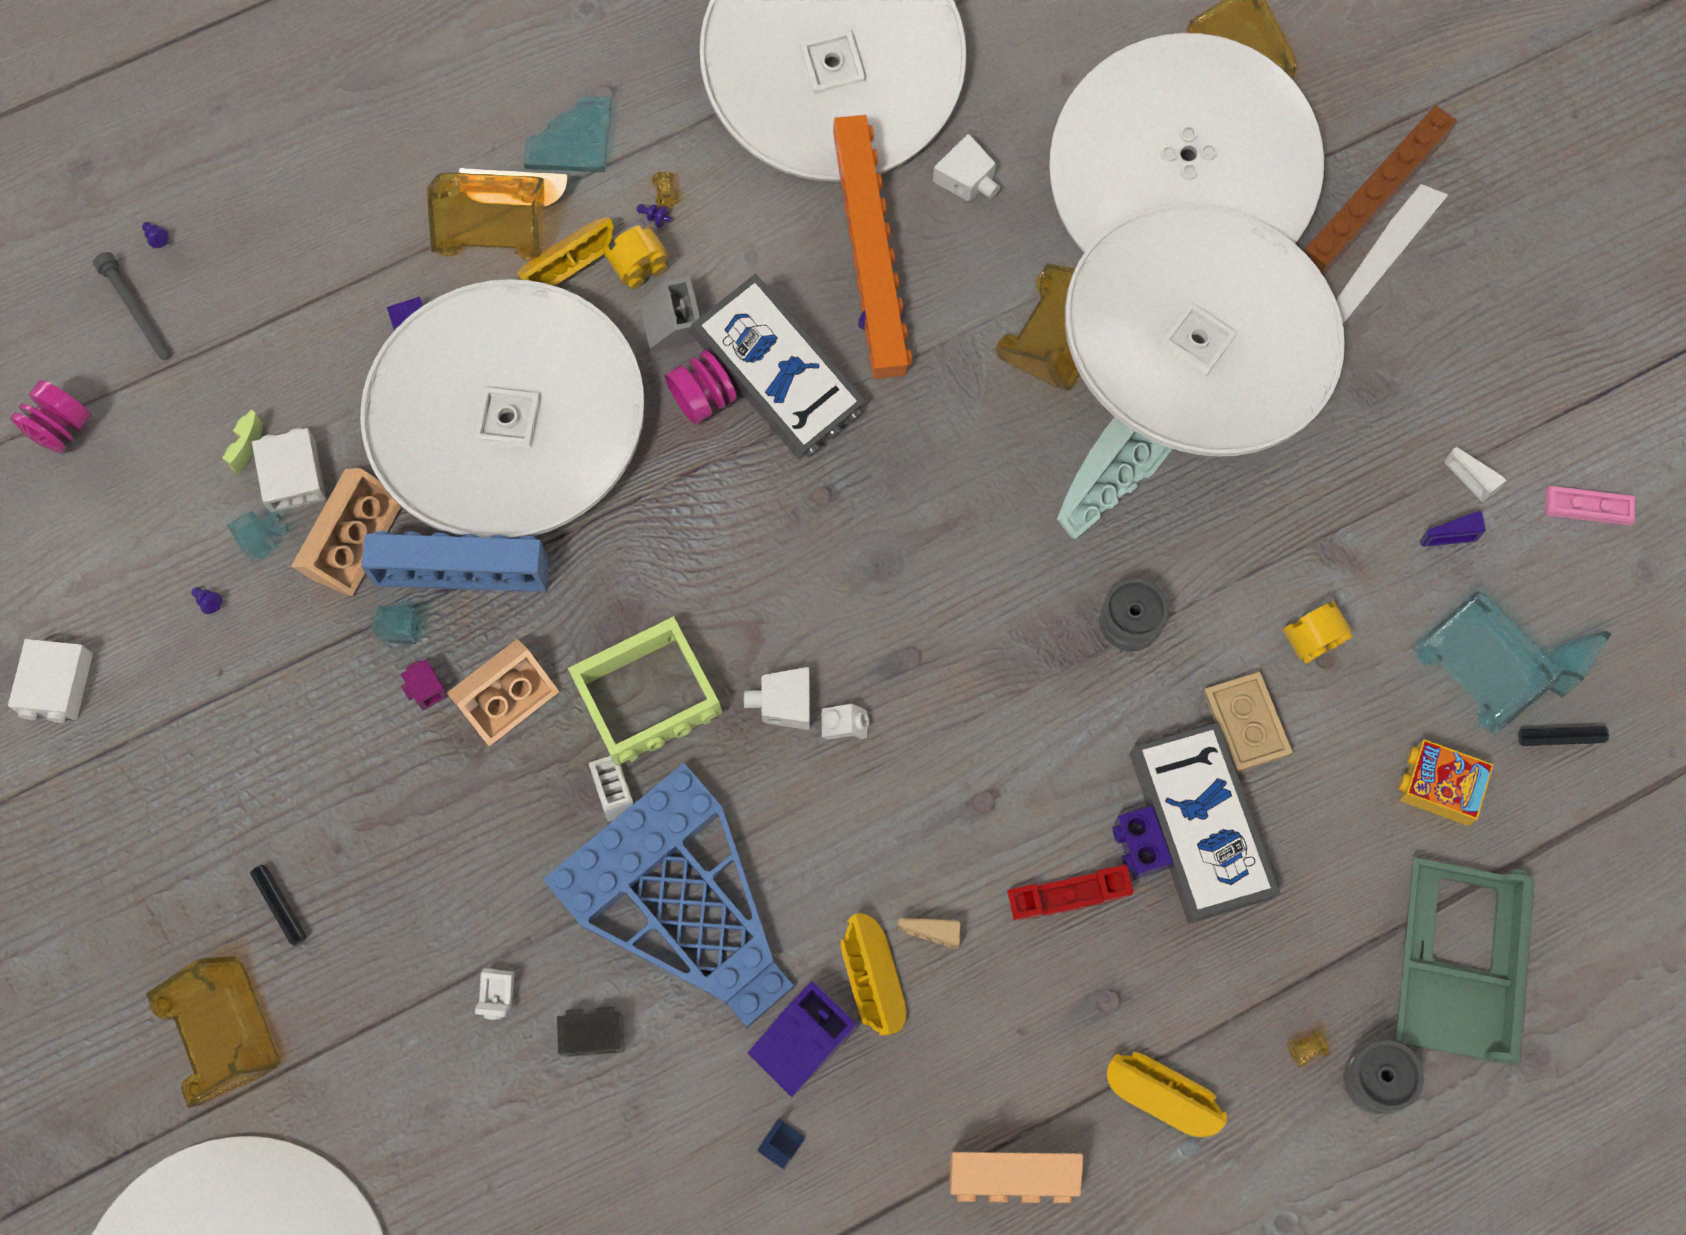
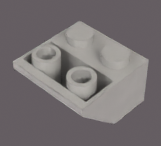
(669, 313)

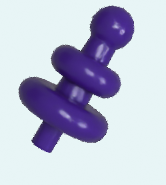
(651, 212)
(155, 235)
(207, 600)

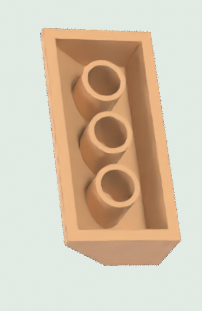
(337, 539)
(1015, 1175)

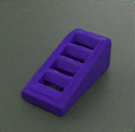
(1461, 530)

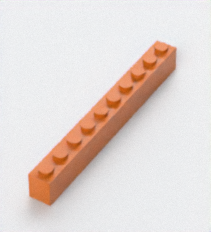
(870, 247)

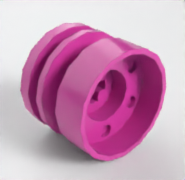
(705, 384)
(50, 416)

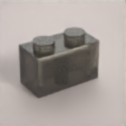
(590, 1033)

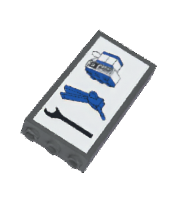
(778, 367)
(1204, 821)

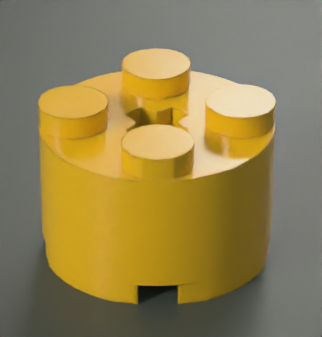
(637, 256)
(1316, 631)

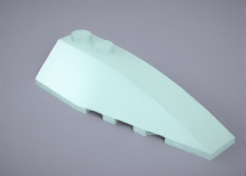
(1108, 472)

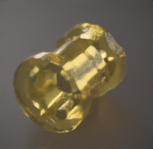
(665, 189)
(1308, 1048)

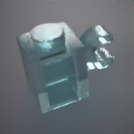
(254, 535)
(396, 625)

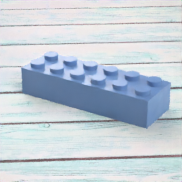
(455, 562)

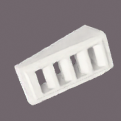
(1474, 474)
(617, 803)

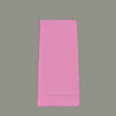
(1590, 505)

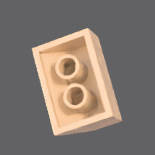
(503, 692)

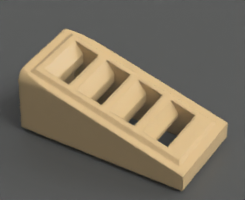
(937, 931)

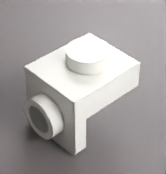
(844, 722)
(495, 993)

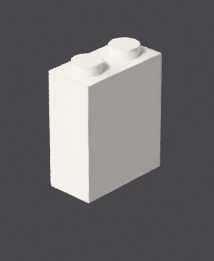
(288, 470)
(50, 680)

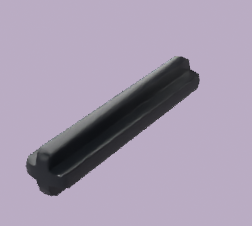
(1563, 735)
(278, 905)

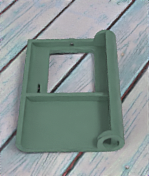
(1460, 1006)

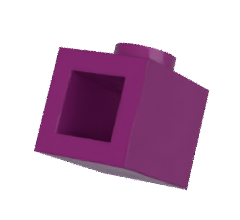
(423, 685)

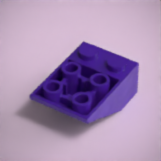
(802, 1039)

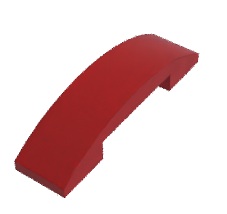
(1070, 894)

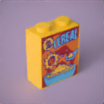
(1445, 782)

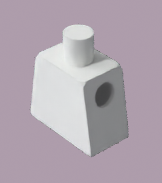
(967, 171)
(783, 698)

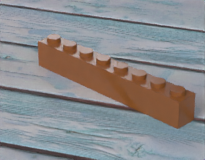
(1380, 189)

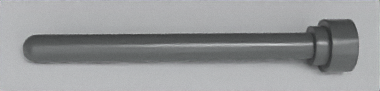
(108, 267)

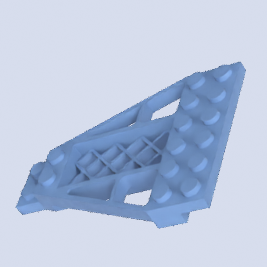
(633, 849)

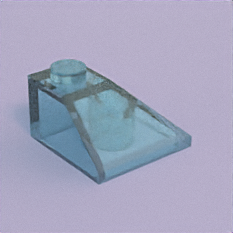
(1575, 660)

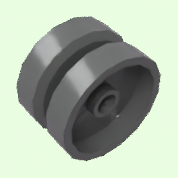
(1133, 614)
(1400, 1071)

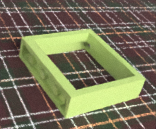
(630, 651)

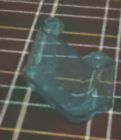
(1489, 660)

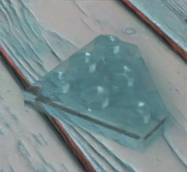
(573, 139)

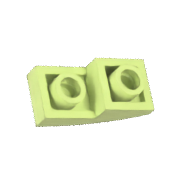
(247, 430)

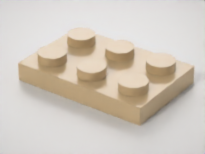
(1248, 721)

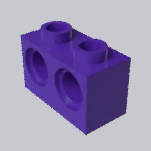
(1150, 841)

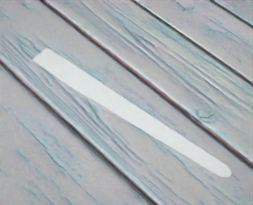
(1389, 246)

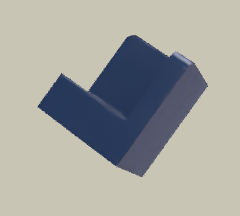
(781, 1144)

